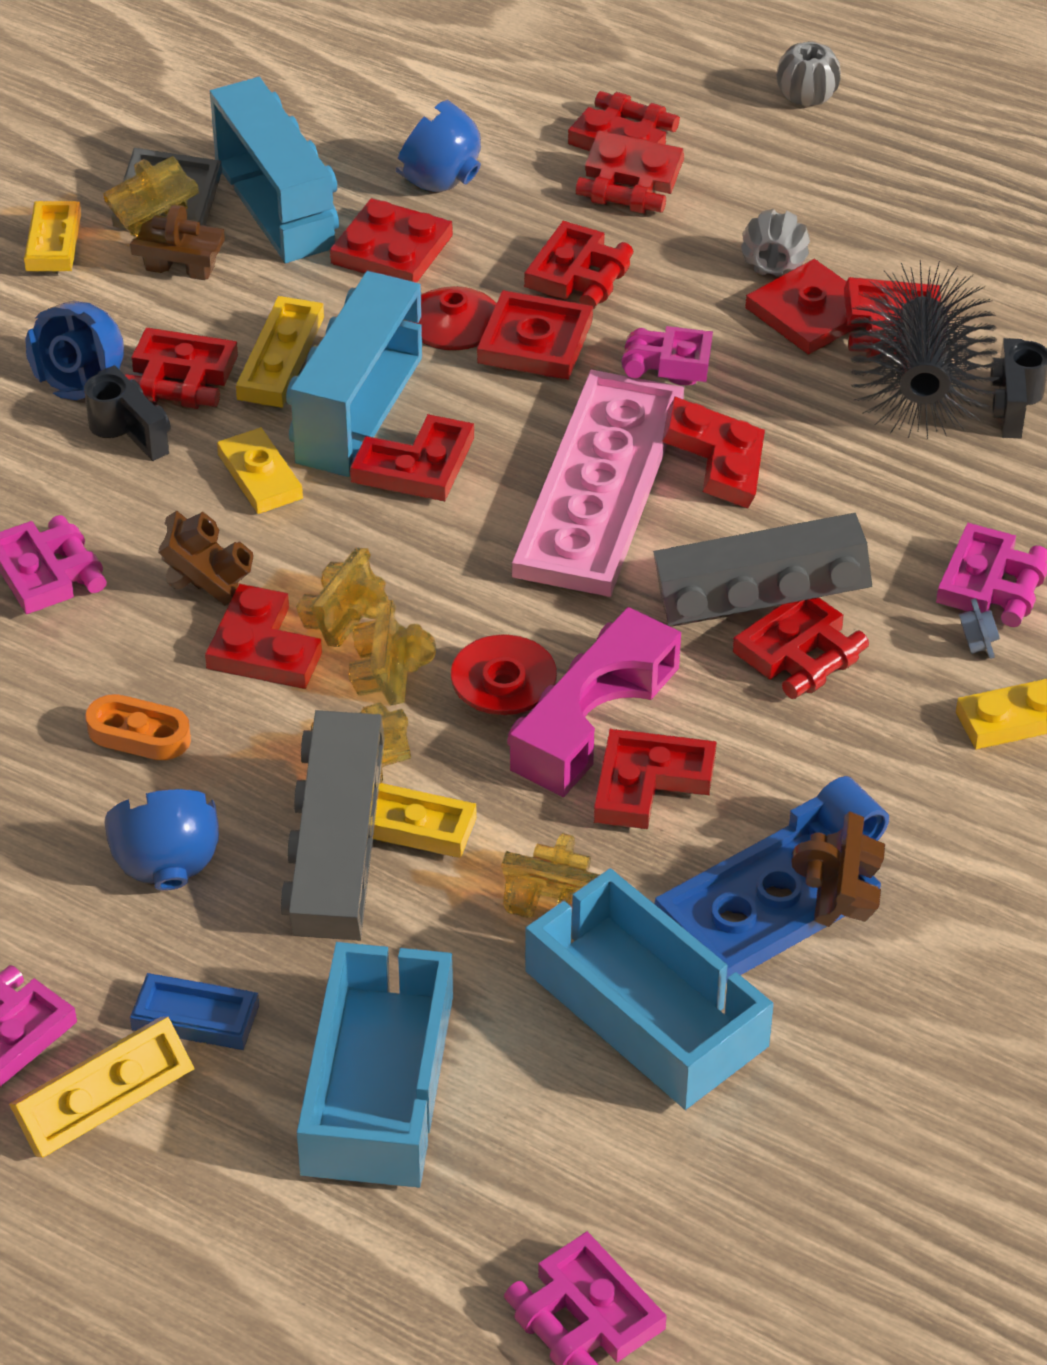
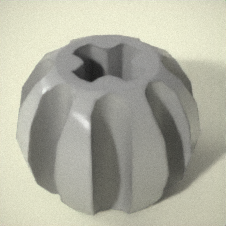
(808, 73)
(775, 243)

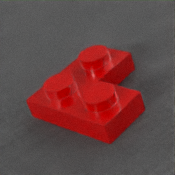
(729, 445)
(417, 469)
(254, 647)
(644, 762)

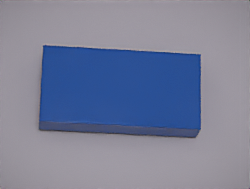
(197, 1010)

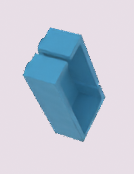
(274, 169)
(355, 372)
(648, 988)
(375, 1066)

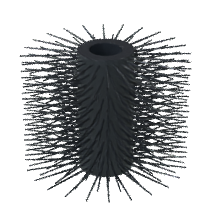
(924, 349)

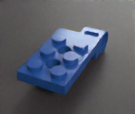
(742, 879)

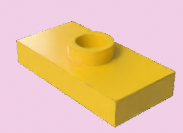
(52, 236)
(259, 470)

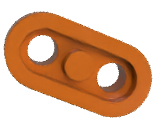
(138, 727)

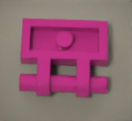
(677, 354)
(34, 571)
(978, 571)
(28, 1021)
(597, 1293)

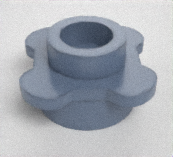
(979, 629)

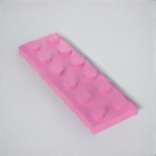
(597, 485)

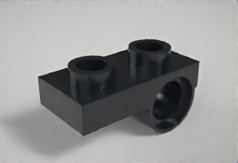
(1020, 384)
(120, 408)

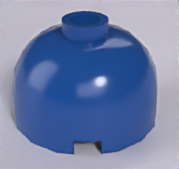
(441, 150)
(72, 346)
(164, 838)

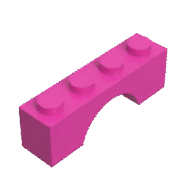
(626, 661)

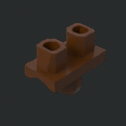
(178, 240)
(198, 559)
(834, 867)

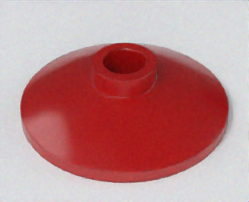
(454, 317)
(502, 674)

